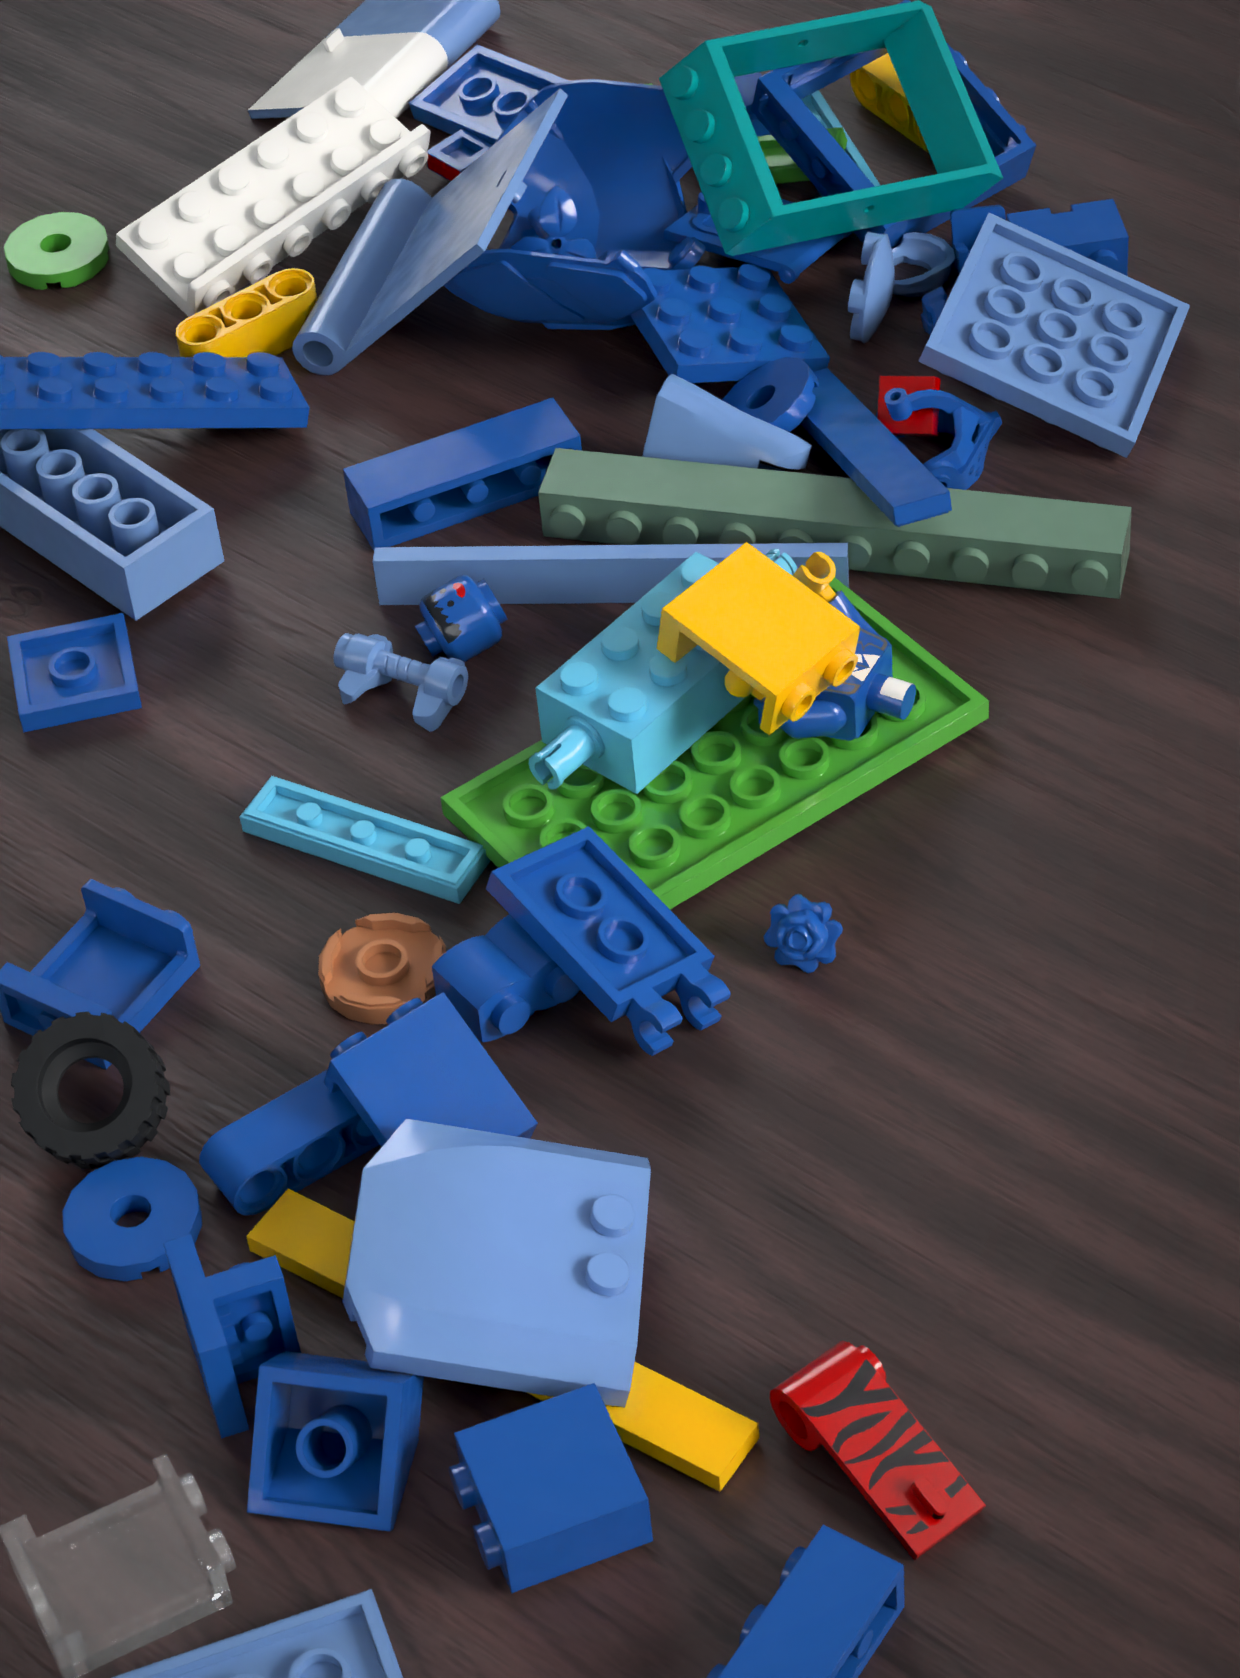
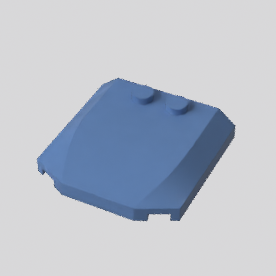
(500, 1260)

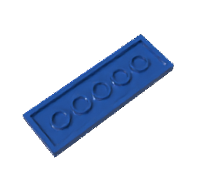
(149, 392)

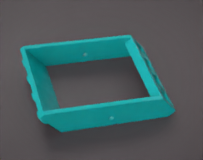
(732, 163)

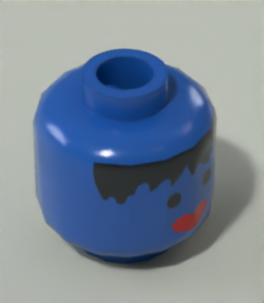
(461, 619)

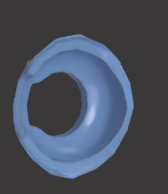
(923, 251)

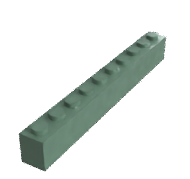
(981, 541)

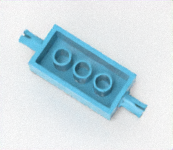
(628, 704)

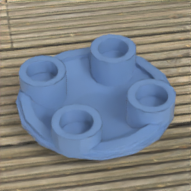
(872, 297)

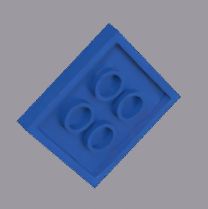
(723, 323)

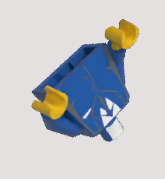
(848, 708)

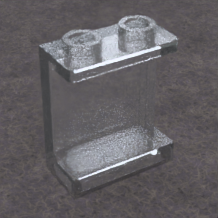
(122, 1572)

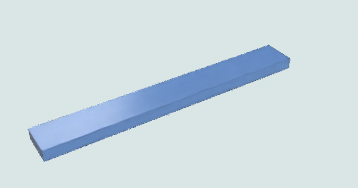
(560, 572)

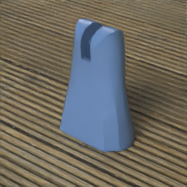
(705, 429)

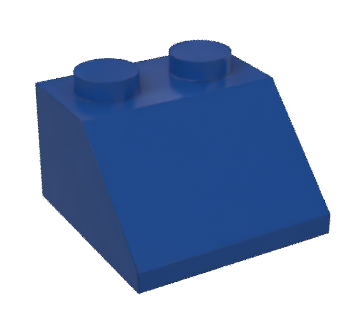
(332, 1440)

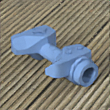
(371, 663)

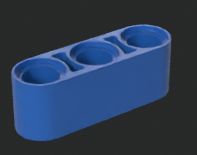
(285, 1146)

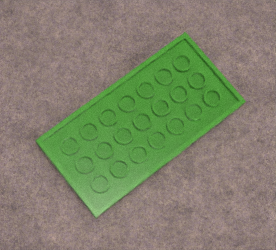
(728, 791)

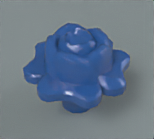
(803, 933)

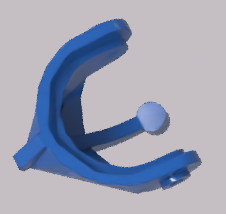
(970, 426)

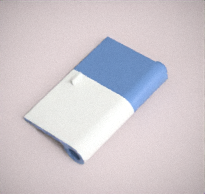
(387, 49)

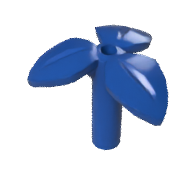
(553, 222)

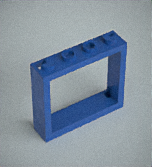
(830, 168)

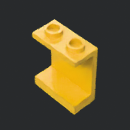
(764, 631)

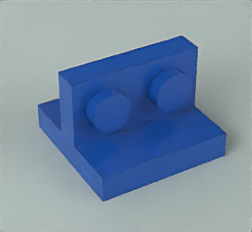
(232, 1324)

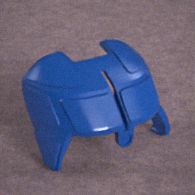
(622, 168)

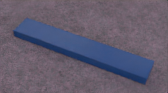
(873, 455)

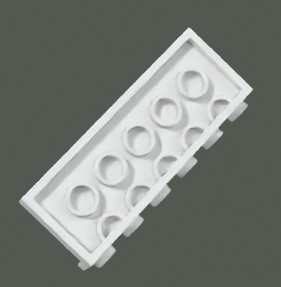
(273, 197)

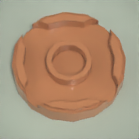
(379, 966)

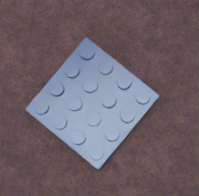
(1056, 335)

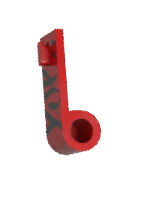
(878, 1444)

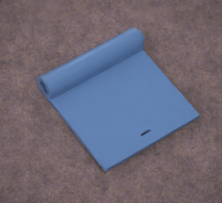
(416, 246)

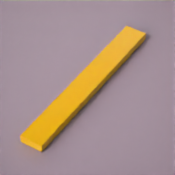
(659, 1413)

